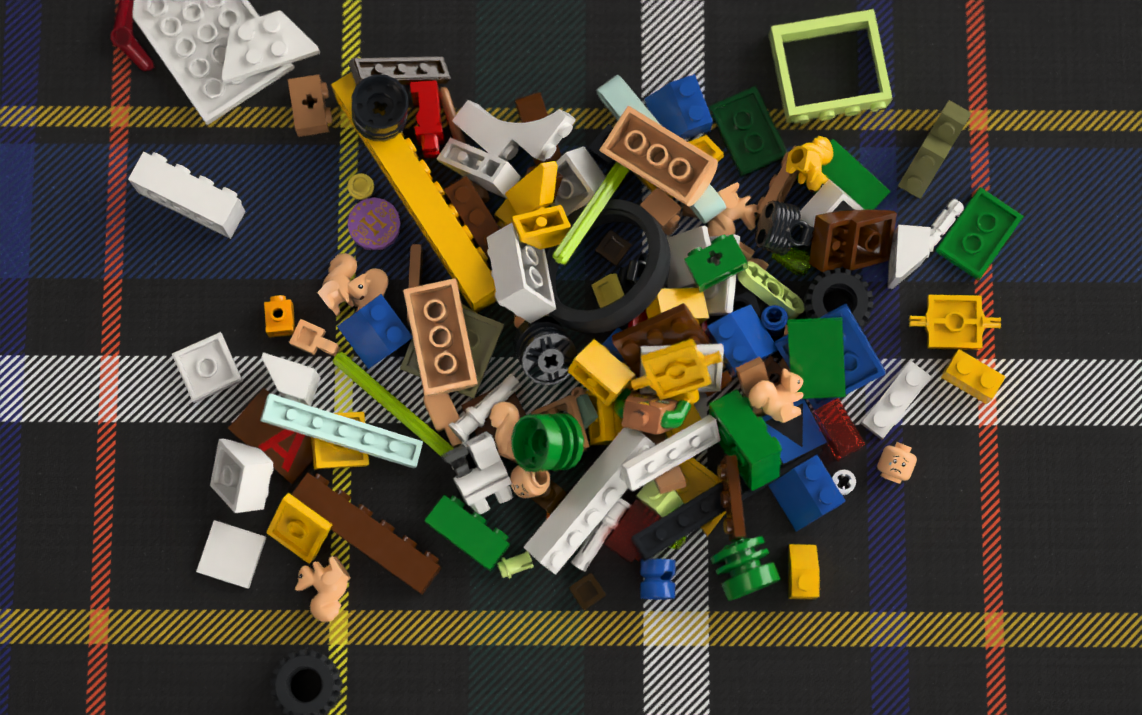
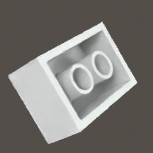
(520, 275)

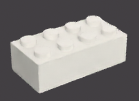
(187, 194)

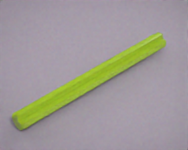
(590, 213)
(391, 403)

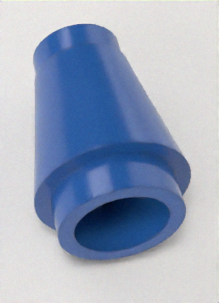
(774, 319)

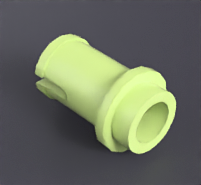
(515, 564)

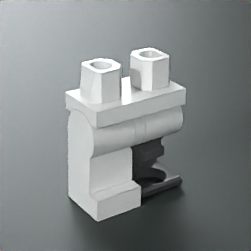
(483, 480)

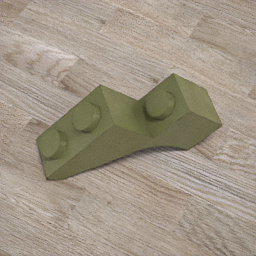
(934, 149)

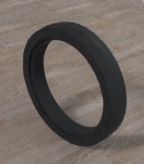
(643, 291)

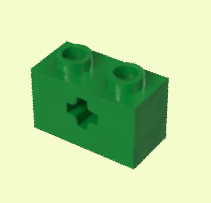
(708, 274)

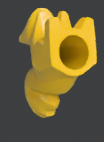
(809, 161)

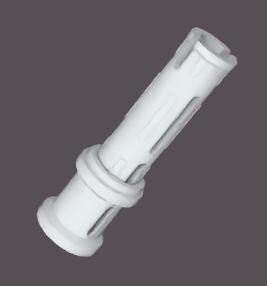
(476, 415)
(599, 535)

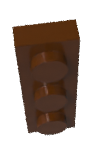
(731, 498)

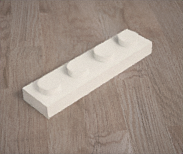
(670, 452)

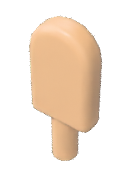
(378, 286)
(442, 414)

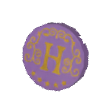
(374, 224)

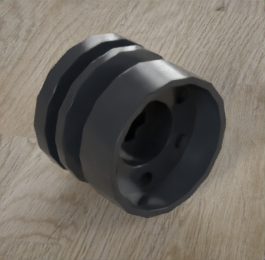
(381, 93)
(544, 350)

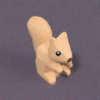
(736, 209)
(337, 284)
(778, 400)
(504, 417)
(330, 585)

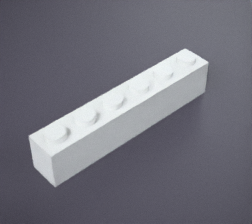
(586, 502)

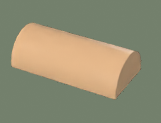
(660, 156)
(440, 337)

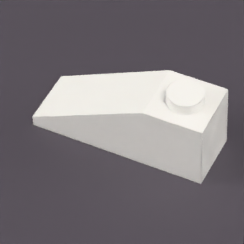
(479, 166)

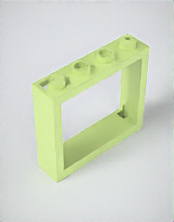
(822, 27)

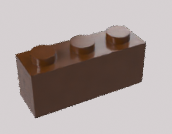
(471, 211)

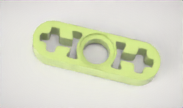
(759, 281)

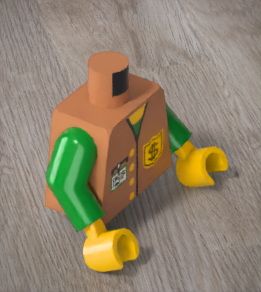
(650, 414)

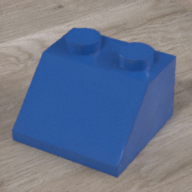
(681, 108)
(374, 331)
(742, 338)
(806, 493)

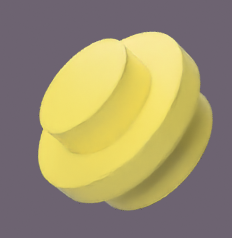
(360, 186)

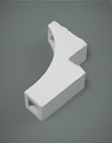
(504, 137)

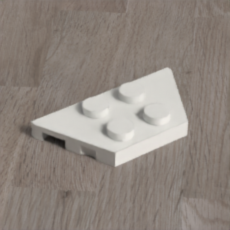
(264, 45)

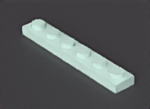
(341, 431)

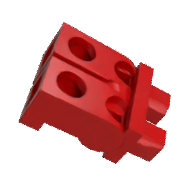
(429, 128)

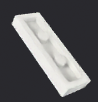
(896, 400)

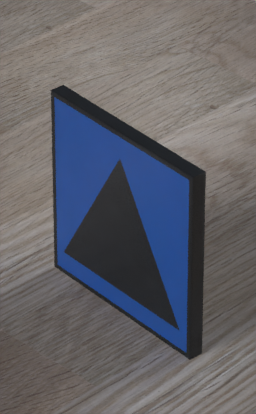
(797, 435)

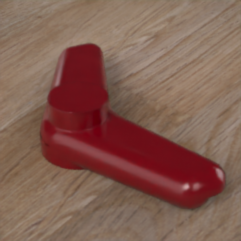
(123, 38)

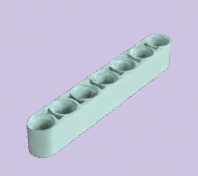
(616, 97)

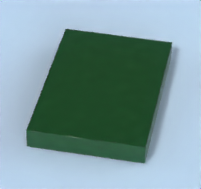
(748, 131)

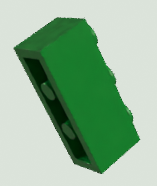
(468, 532)

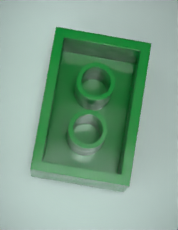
(748, 438)

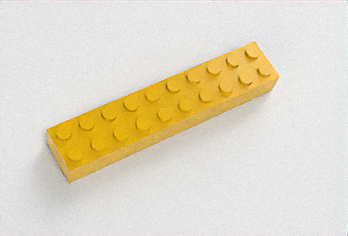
(428, 208)

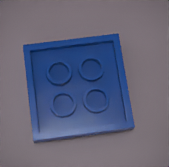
(859, 357)

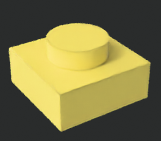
(608, 290)

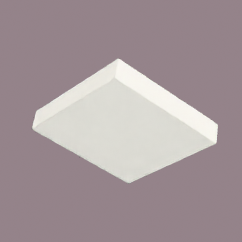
(679, 247)
(207, 367)
(231, 554)

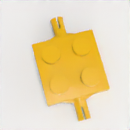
(954, 322)
(676, 369)

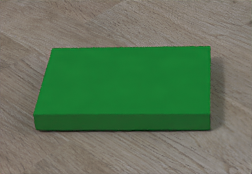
(854, 179)
(979, 233)
(818, 356)

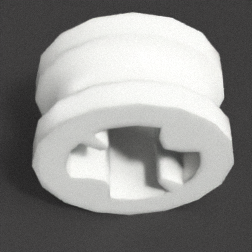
(851, 483)

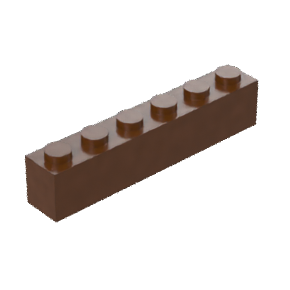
(367, 535)

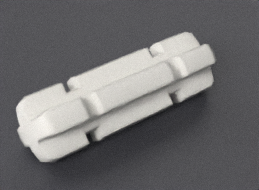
(946, 219)

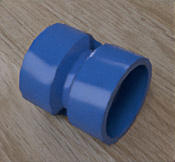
(657, 579)

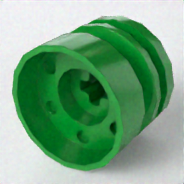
(547, 442)
(745, 568)

